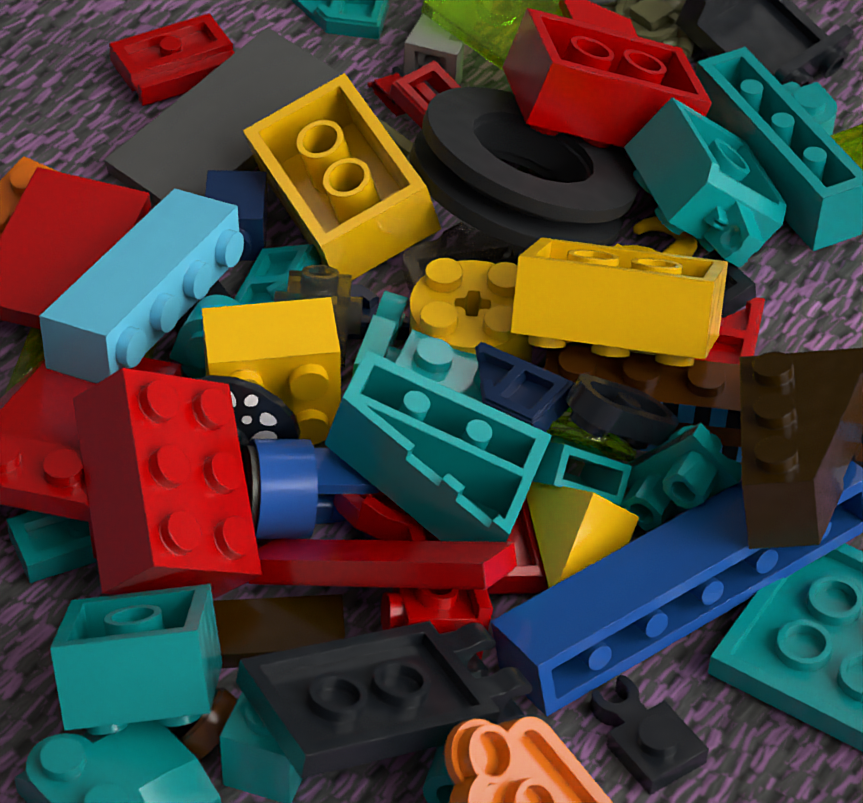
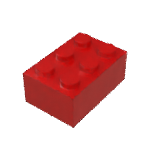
(595, 79)
(165, 484)

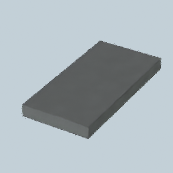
(208, 121)

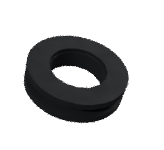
(460, 165)

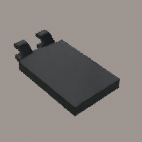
(377, 694)

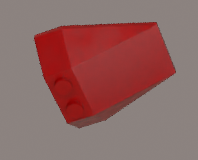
(41, 442)

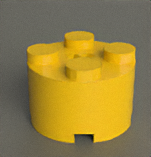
(468, 305)

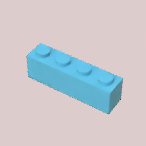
(141, 286)

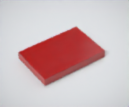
(57, 236)

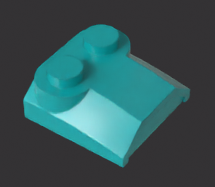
(122, 767)

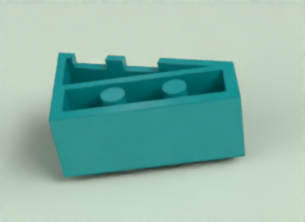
(436, 451)

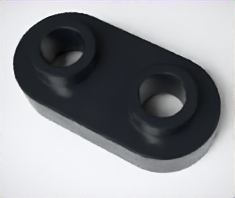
(619, 410)

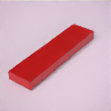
(385, 563)

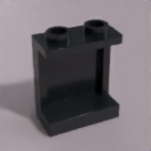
(772, 31)

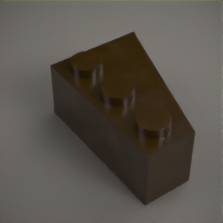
(797, 441)

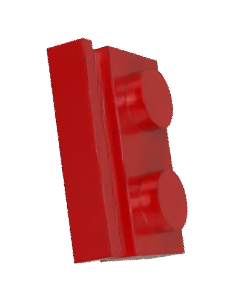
(171, 57)

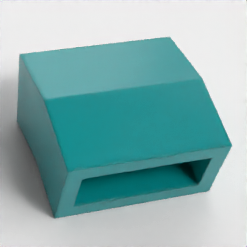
(599, 474)

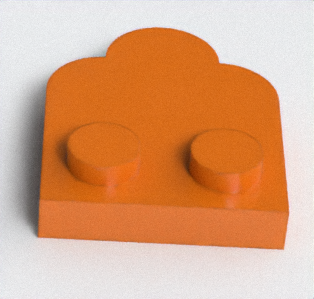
(515, 764)

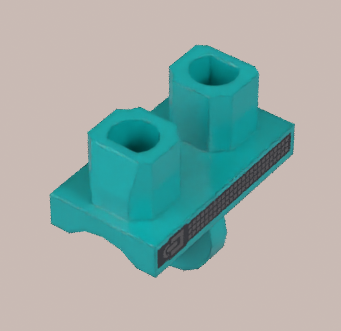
(678, 476)

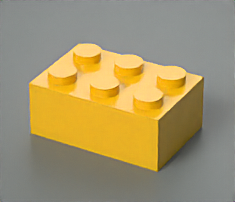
(343, 178)
(618, 300)

